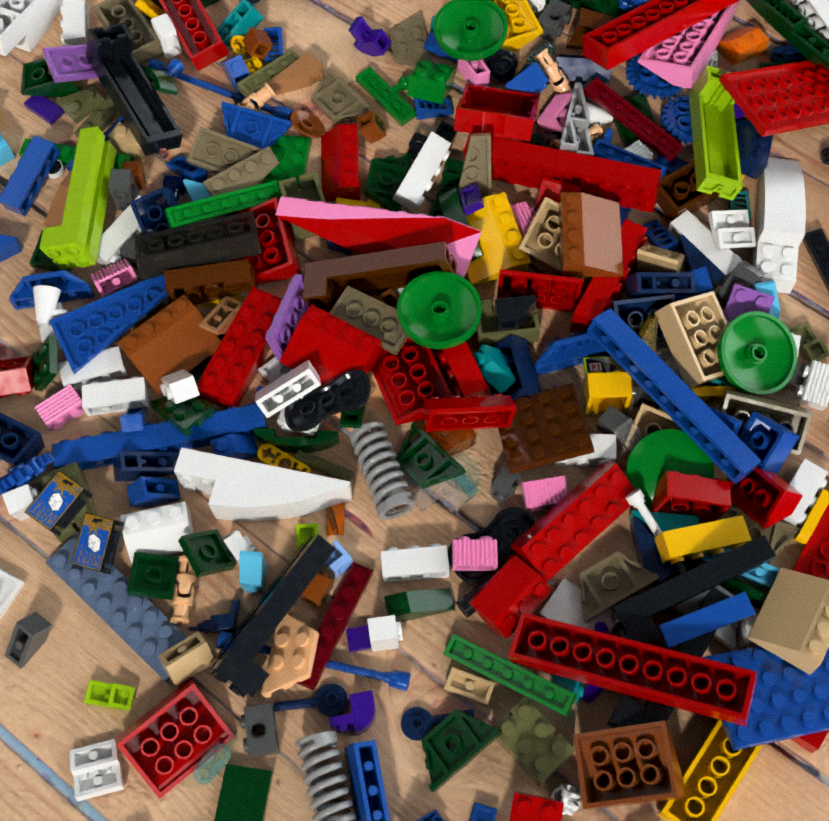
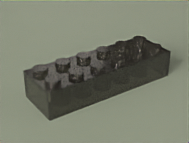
(197, 244)

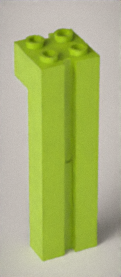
(714, 136)
(79, 236)

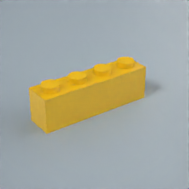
(702, 539)

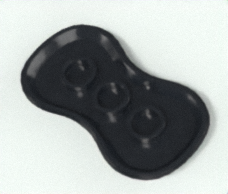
(344, 394)
(506, 529)

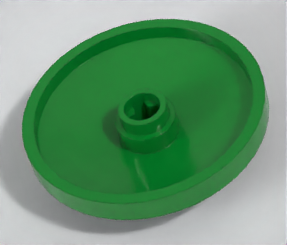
(470, 29)
(439, 310)
(757, 353)
(664, 452)

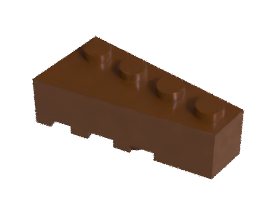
(585, 22)
(210, 281)

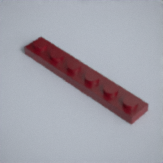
(633, 119)
(338, 619)

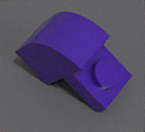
(367, 40)
(361, 717)

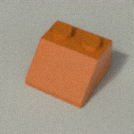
(743, 44)

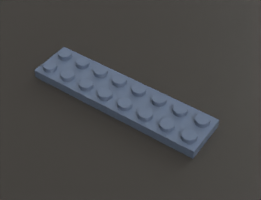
(129, 616)

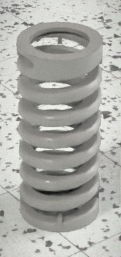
(385, 469)
(320, 740)

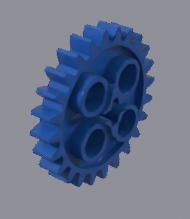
(648, 81)
(677, 119)
(24, 472)

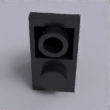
(513, 312)

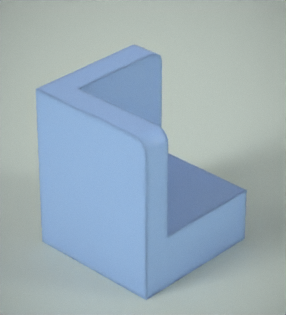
(339, 560)

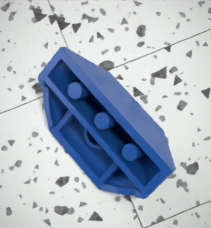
(71, 288)
(568, 352)

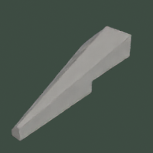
(575, 132)

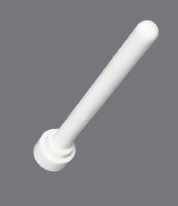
(637, 500)

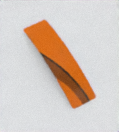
(335, 519)

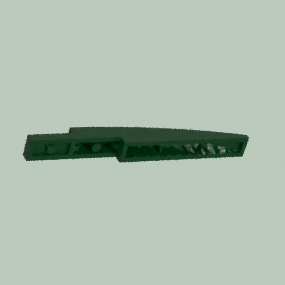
(793, 28)

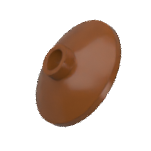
(307, 124)

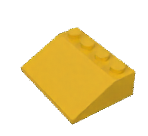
(522, 23)
(498, 241)

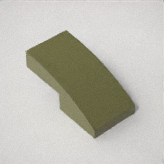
(810, 346)

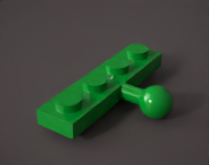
(387, 96)

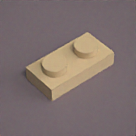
(469, 686)

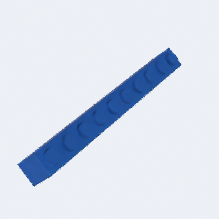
(673, 396)
(102, 449)

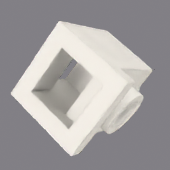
(236, 542)

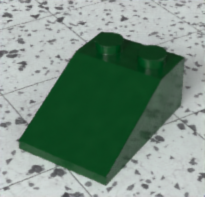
(39, 81)

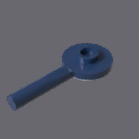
(330, 701)
(418, 722)

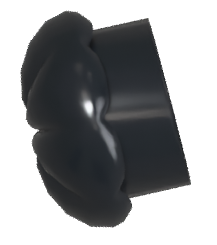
(502, 65)

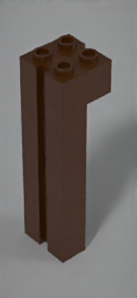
(372, 272)

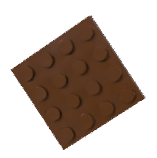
(546, 430)

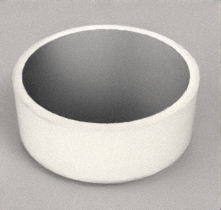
(57, 170)

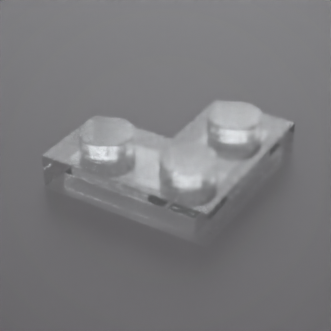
(446, 492)

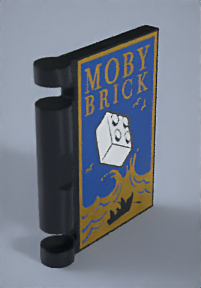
(58, 503)
(97, 543)

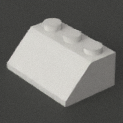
(157, 530)

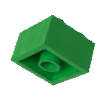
(430, 81)

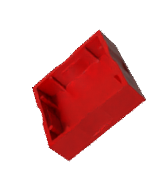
(497, 112)

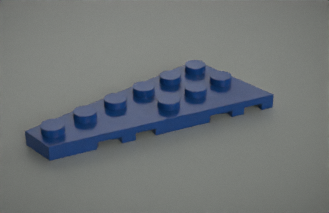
(98, 324)

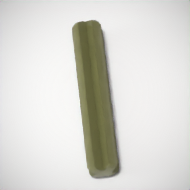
(324, 466)

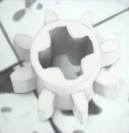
(571, 799)

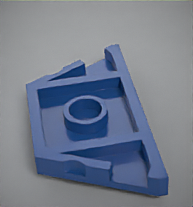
(253, 126)

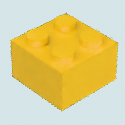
(606, 390)

